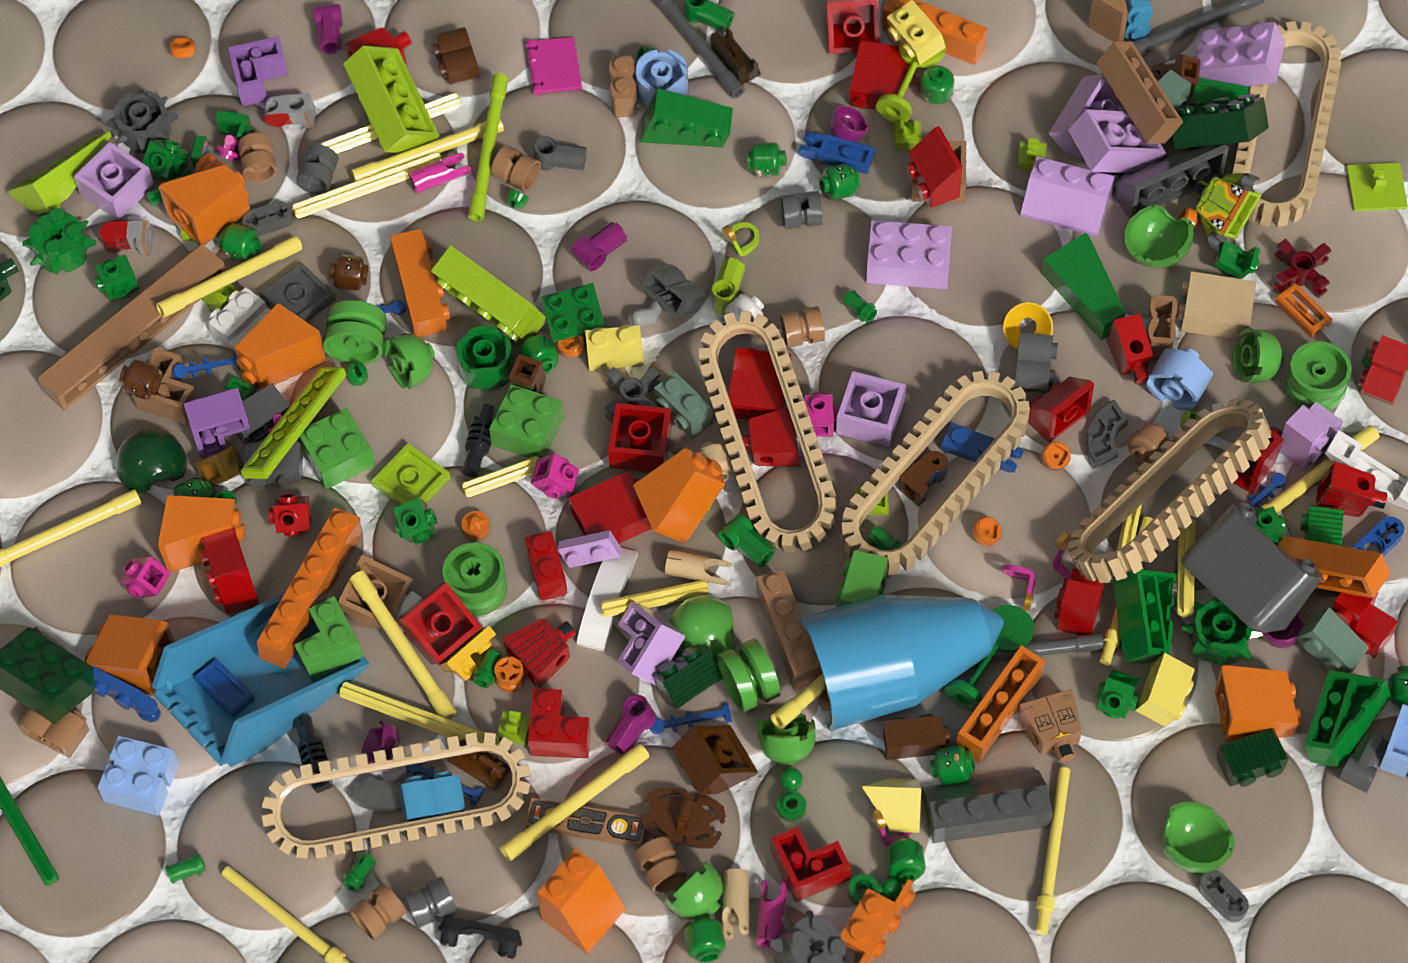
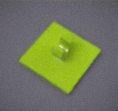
(1377, 186)

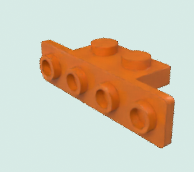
(874, 920)

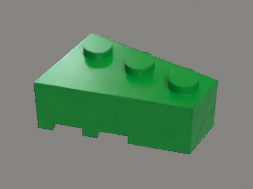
(685, 121)
(1144, 614)
(1343, 715)

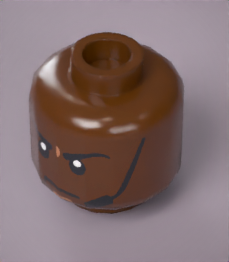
(349, 272)
(140, 379)

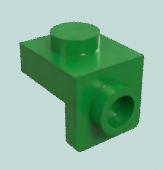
(234, 124)
(1236, 260)

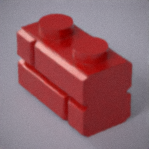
(546, 565)

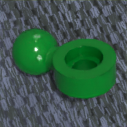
(791, 780)
(889, 888)

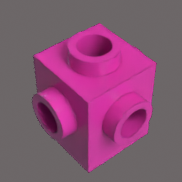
(822, 413)
(554, 476)
(144, 577)

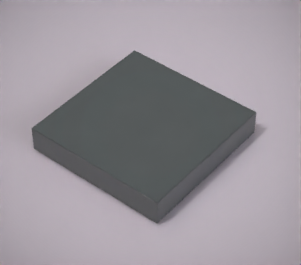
(299, 293)

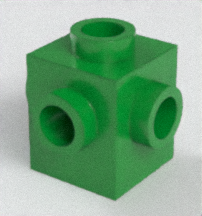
(166, 158)
(116, 277)
(415, 521)
(1270, 523)
(1118, 694)

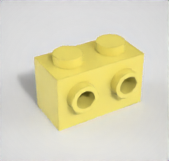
(915, 32)
(614, 347)
(1165, 690)

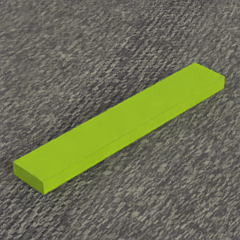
(293, 423)

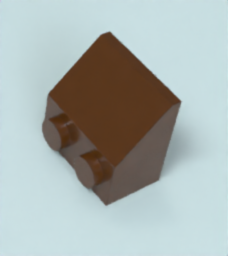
(714, 758)

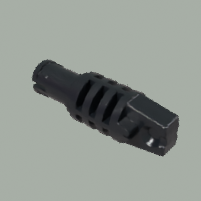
(478, 441)
(311, 749)

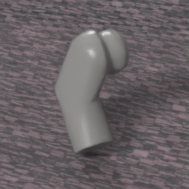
(646, 316)

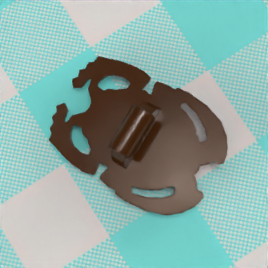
(682, 817)

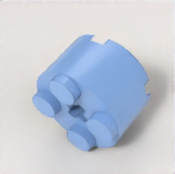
(661, 71)
(1179, 378)

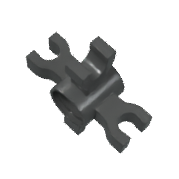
(631, 386)

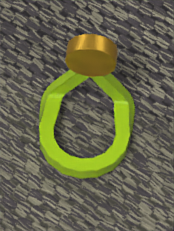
(729, 234)

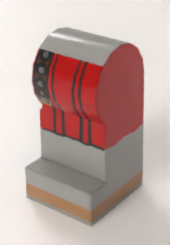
(290, 110)
(127, 236)

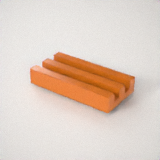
(1300, 313)

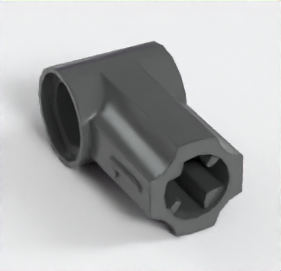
(559, 154)
(1363, 765)

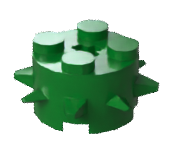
(58, 242)
(1219, 634)

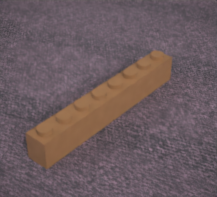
(125, 331)

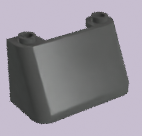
(1251, 571)

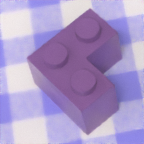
(255, 63)
(215, 418)

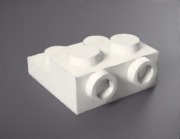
(237, 317)

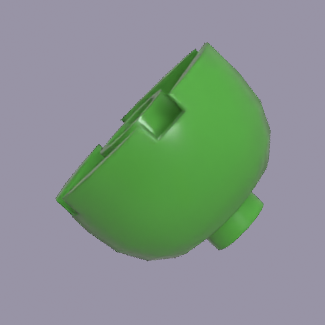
(1257, 356)
(410, 359)
(787, 744)
(697, 894)

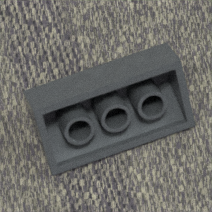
(1170, 178)
(988, 806)

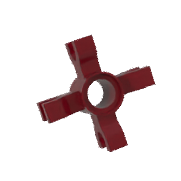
(1305, 260)

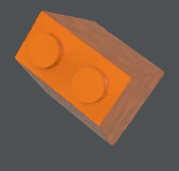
(206, 202)
(279, 349)
(680, 493)
(190, 519)
(130, 649)
(1255, 702)
(579, 901)

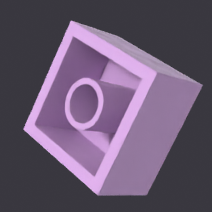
(114, 181)
(871, 409)

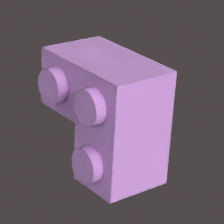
(1309, 434)
(651, 643)

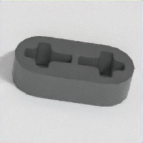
(268, 219)
(1226, 893)

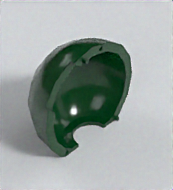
(148, 458)

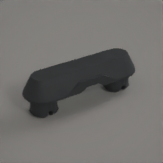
(453, 927)

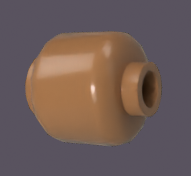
(1146, 441)

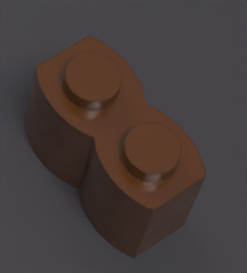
(457, 56)

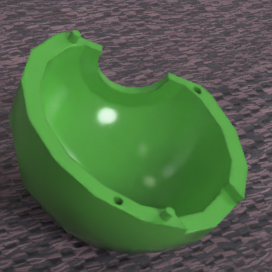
(1157, 237)
(704, 622)
(1196, 838)

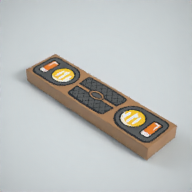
(591, 823)

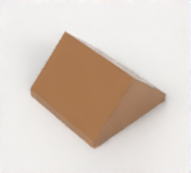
(1109, 18)
(390, 587)

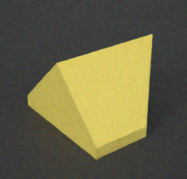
(898, 802)

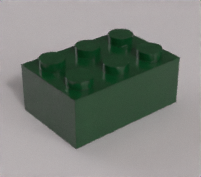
(1221, 122)
(44, 675)

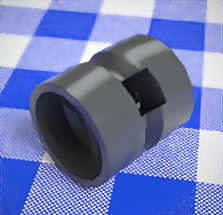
(317, 169)
(792, 206)
(429, 902)

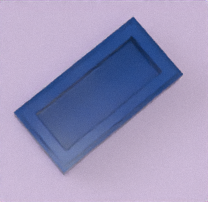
(224, 688)

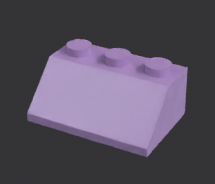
(1092, 94)
(1067, 196)

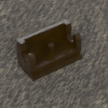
(734, 57)

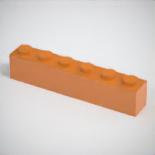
(309, 587)

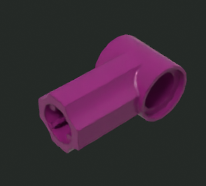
(328, 22)
(594, 250)
(631, 725)

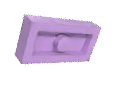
(589, 549)

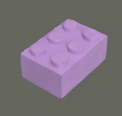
(1241, 54)
(1112, 142)
(909, 254)

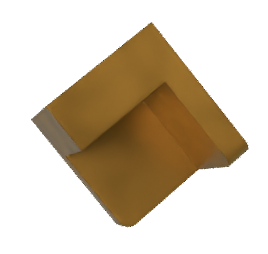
(220, 466)

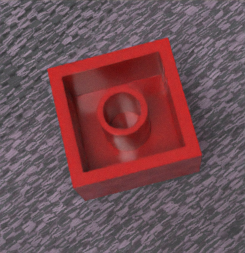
(639, 437)
(438, 623)

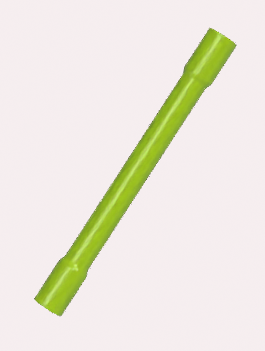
(479, 197)

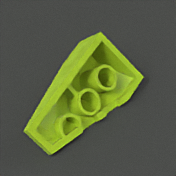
(51, 187)

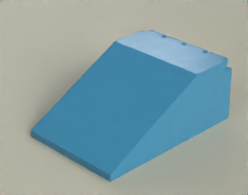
(278, 692)

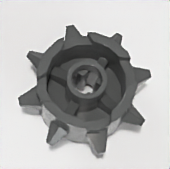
(141, 119)
(809, 941)

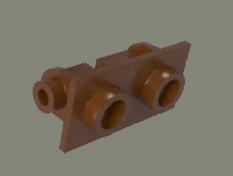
(482, 767)

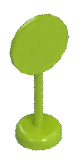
(894, 106)

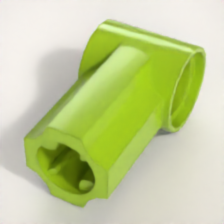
(727, 284)

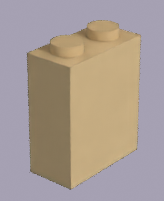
(1216, 305)

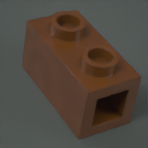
(914, 736)

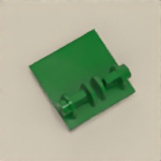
(572, 312)

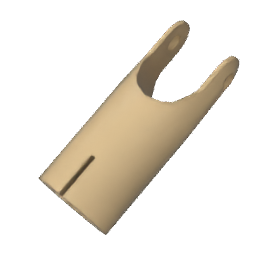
(693, 566)
(735, 901)

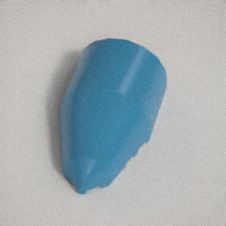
(896, 650)

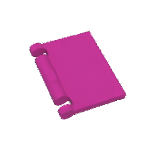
(553, 65)

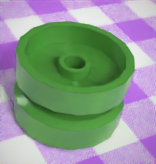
(355, 332)
(1318, 374)
(476, 577)
(748, 675)

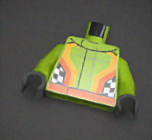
(1226, 205)

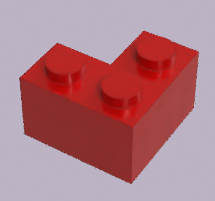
(1387, 370)
(228, 571)
(1078, 604)
(1366, 620)
(552, 732)
(808, 871)

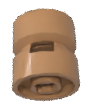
(257, 157)
(518, 169)
(802, 327)
(662, 867)
(377, 911)

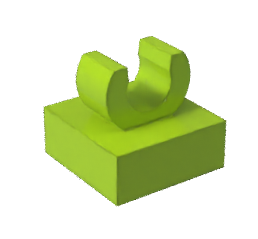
(907, 134)
(1029, 151)
(514, 727)

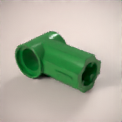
(708, 13)
(741, 535)

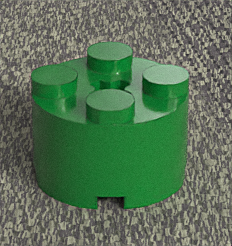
(484, 358)

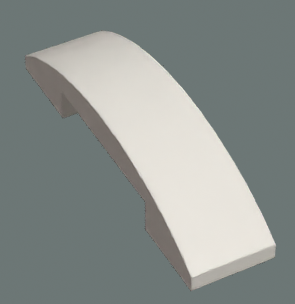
(1348, 452)
(607, 585)

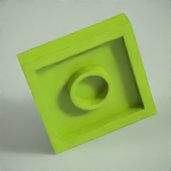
(410, 477)

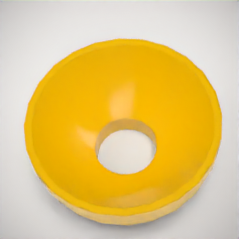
(1012, 321)

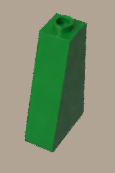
(1084, 284)

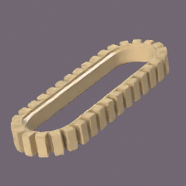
(1331, 64)
(734, 442)
(914, 445)
(1186, 503)
(381, 763)

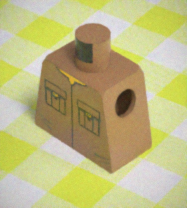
(1052, 724)

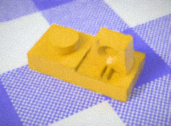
(461, 661)

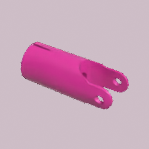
(437, 173)
(770, 915)

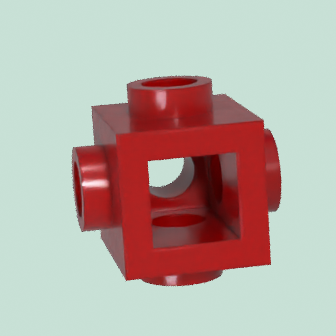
(291, 514)

